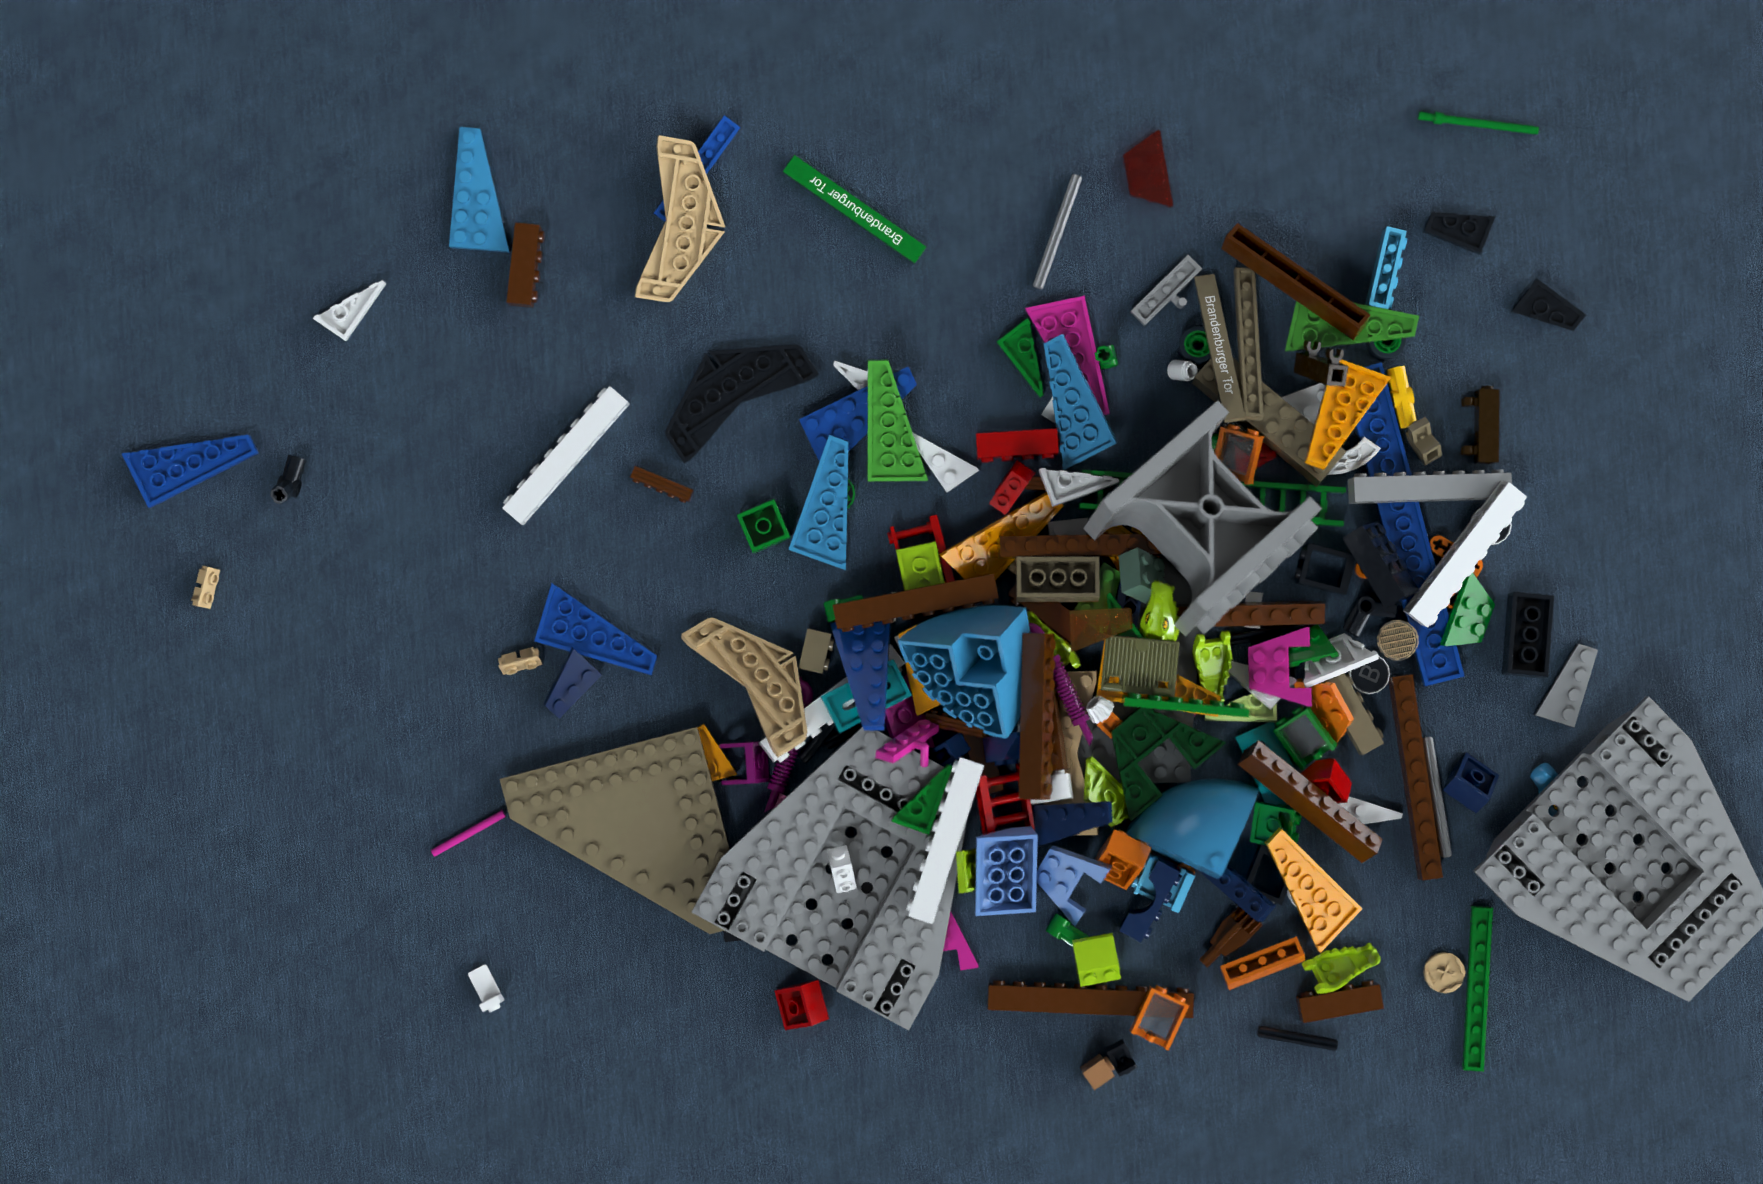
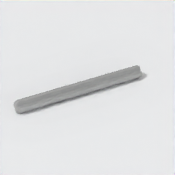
(1057, 231)
(1437, 799)

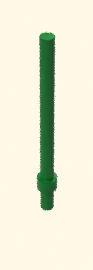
(1439, 118)

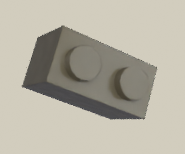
(815, 651)

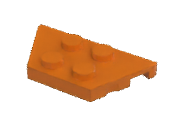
(1329, 708)

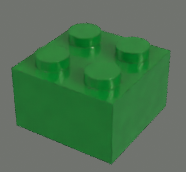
(763, 526)

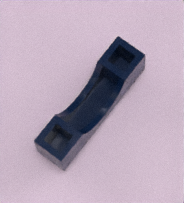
(1138, 922)

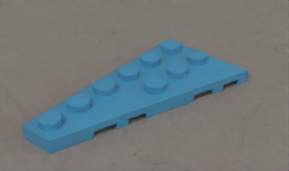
(823, 521)

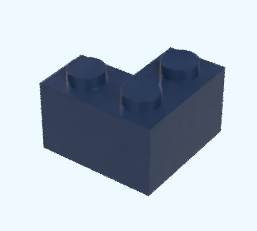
(949, 750)

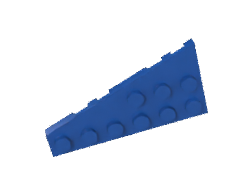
(847, 416)
(176, 468)
(571, 624)
(865, 662)

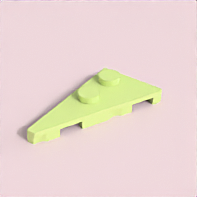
(1257, 713)

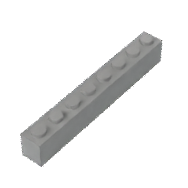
(1424, 487)

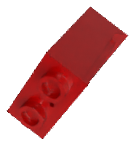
(1011, 487)

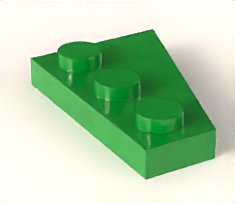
(1319, 648)

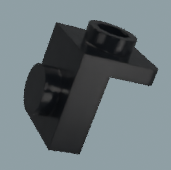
(1120, 1057)

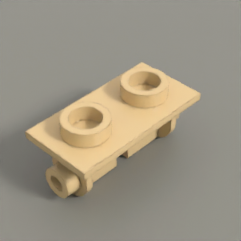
(208, 578)
(510, 664)

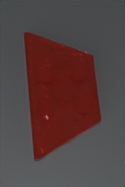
(1148, 171)

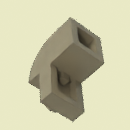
(1423, 441)

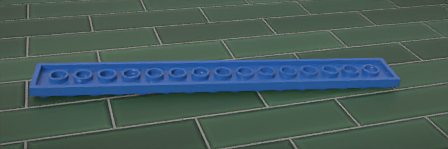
(1408, 533)

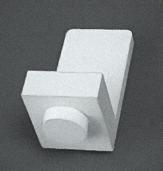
(841, 869)
(486, 988)

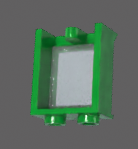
(1304, 736)

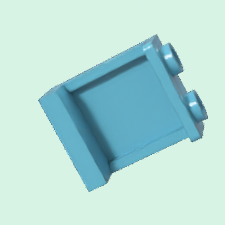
(1143, 885)

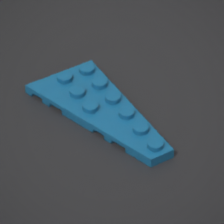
(475, 208)
(1078, 416)

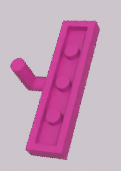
(907, 741)

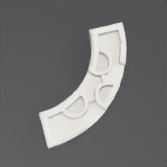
(1356, 457)

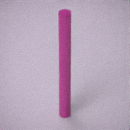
(468, 833)

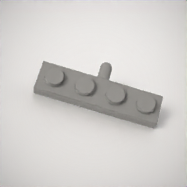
(1167, 291)

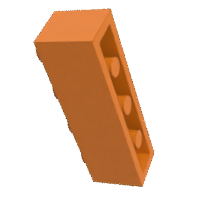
(1262, 963)

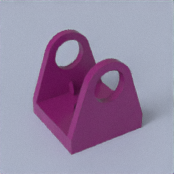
(756, 763)

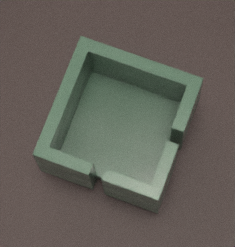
(1138, 573)

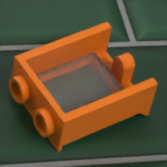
(1239, 451)
(1159, 1017)

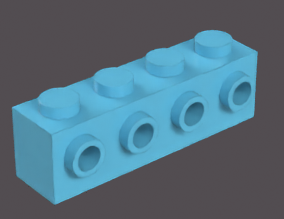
(1386, 267)

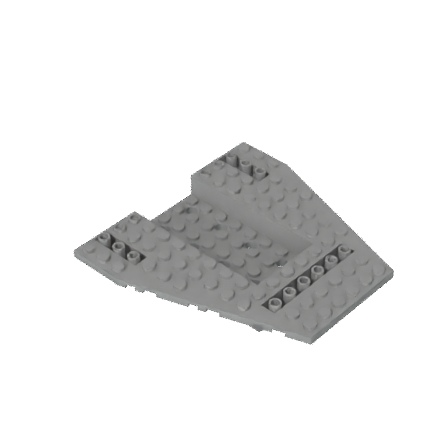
(1656, 782)
(781, 863)

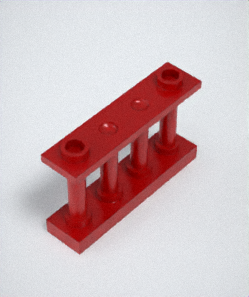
(932, 527)
(987, 803)

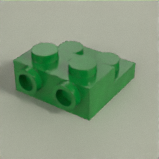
(1270, 817)

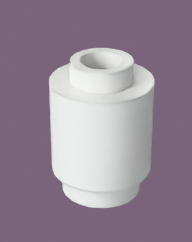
(1182, 370)

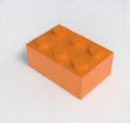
(1125, 856)

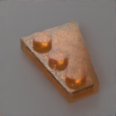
(1097, 625)

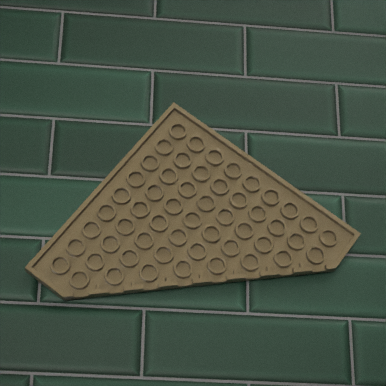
(633, 814)

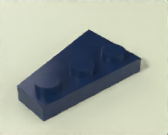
(574, 680)

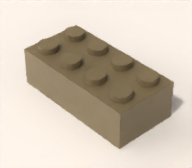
(1057, 579)

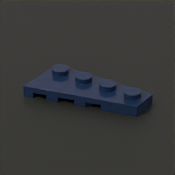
(1066, 820)

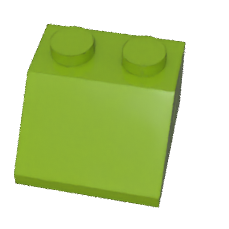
(1096, 959)

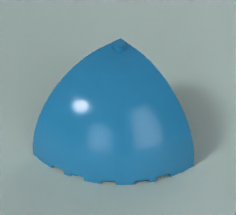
(972, 664)
(1197, 822)

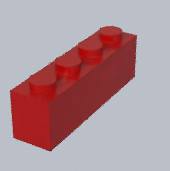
(1017, 444)

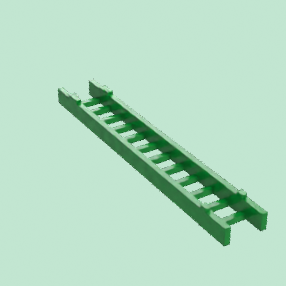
(1262, 485)

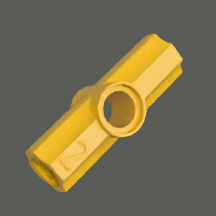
(1401, 396)

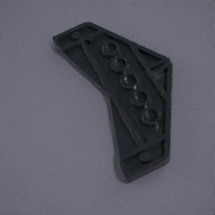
(718, 392)

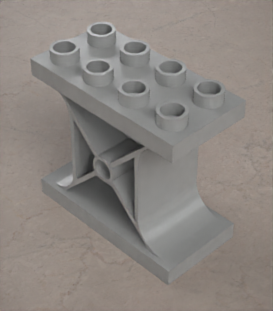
(1205, 522)

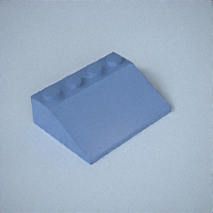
(1006, 872)

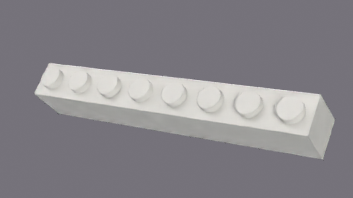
(566, 455)
(1465, 553)
(817, 714)
(946, 840)

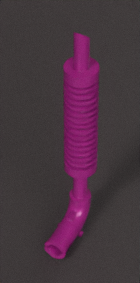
(1068, 694)
(783, 769)

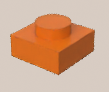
(1109, 724)

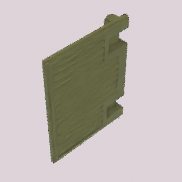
(1140, 665)

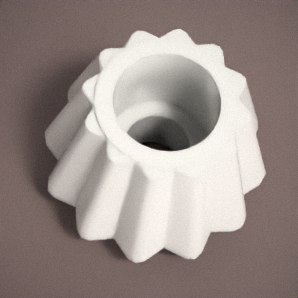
(1099, 709)

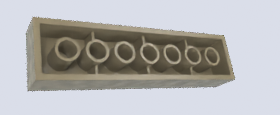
(1283, 426)

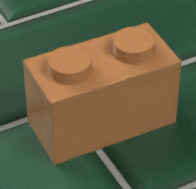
(1098, 1071)

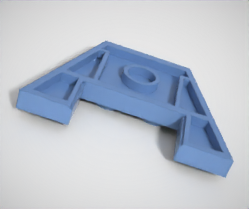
(1061, 874)

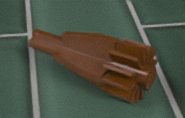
(1231, 935)

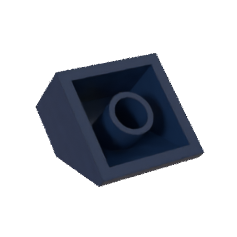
(1002, 750)
(1471, 783)

